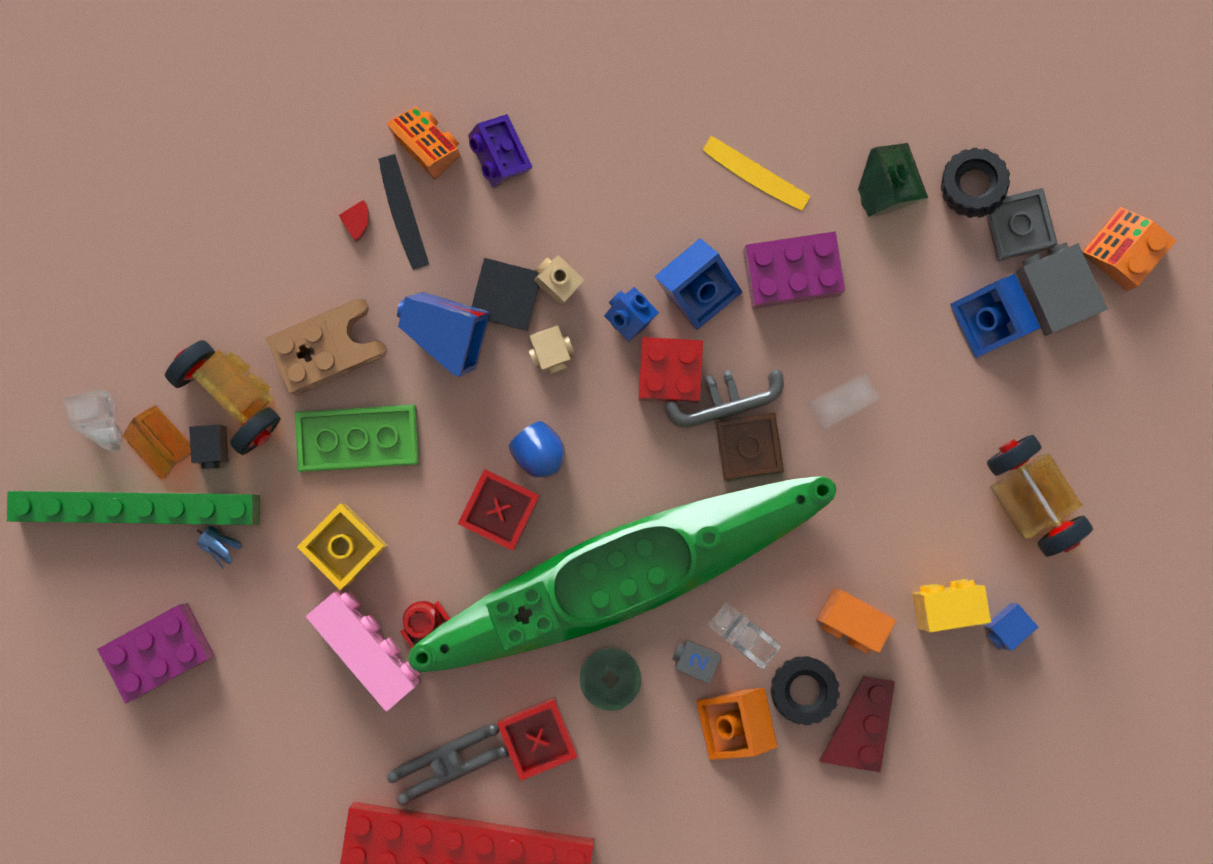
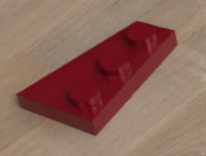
(863, 728)

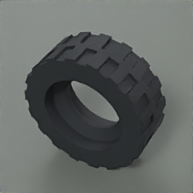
(975, 160)
(805, 713)

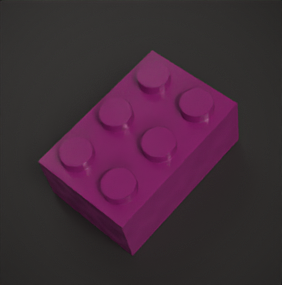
(793, 270)
(156, 652)

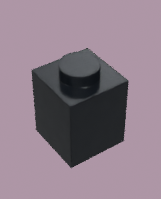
(208, 445)

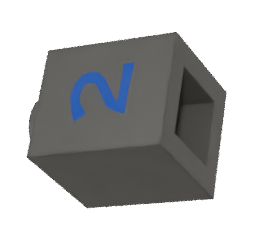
(696, 660)

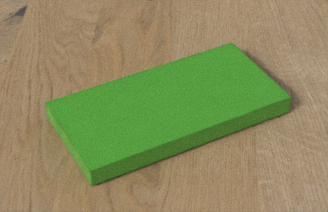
(356, 438)

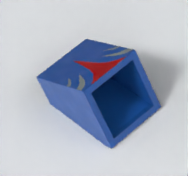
(445, 330)

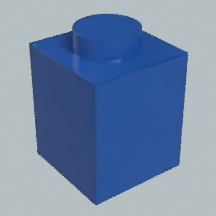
(1010, 627)

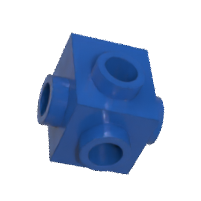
(630, 313)

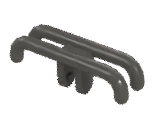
(733, 407)
(447, 763)

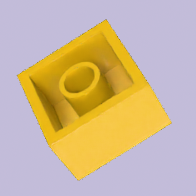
(342, 546)
(951, 607)

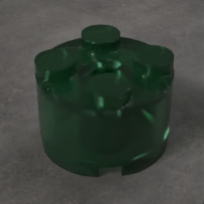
(623, 690)

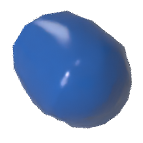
(538, 450)

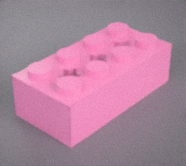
(364, 648)

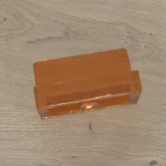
(157, 441)

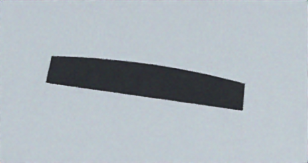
(402, 211)

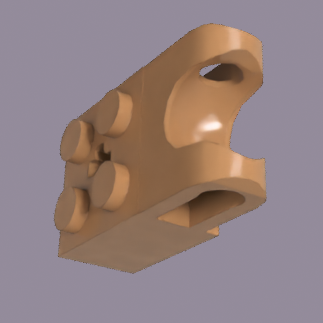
(332, 346)

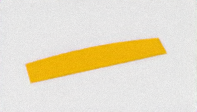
(755, 174)

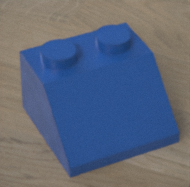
(699, 283)
(995, 315)

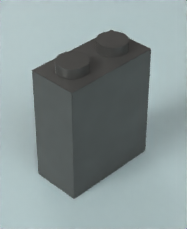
(1060, 288)

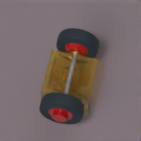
(233, 387)
(1037, 496)

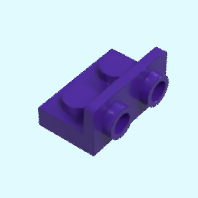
(499, 150)

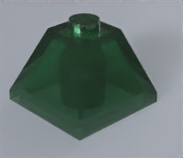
(890, 180)

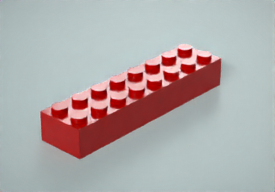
(413, 837)

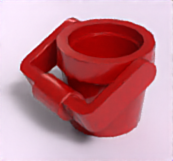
(421, 620)

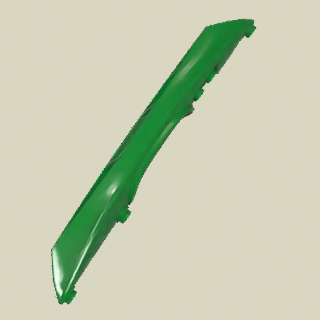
(622, 573)

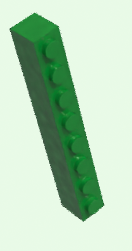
(133, 507)

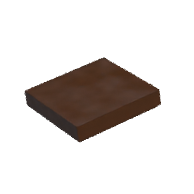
(749, 446)

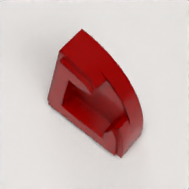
(356, 219)

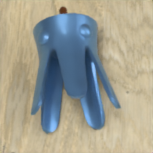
(210, 544)

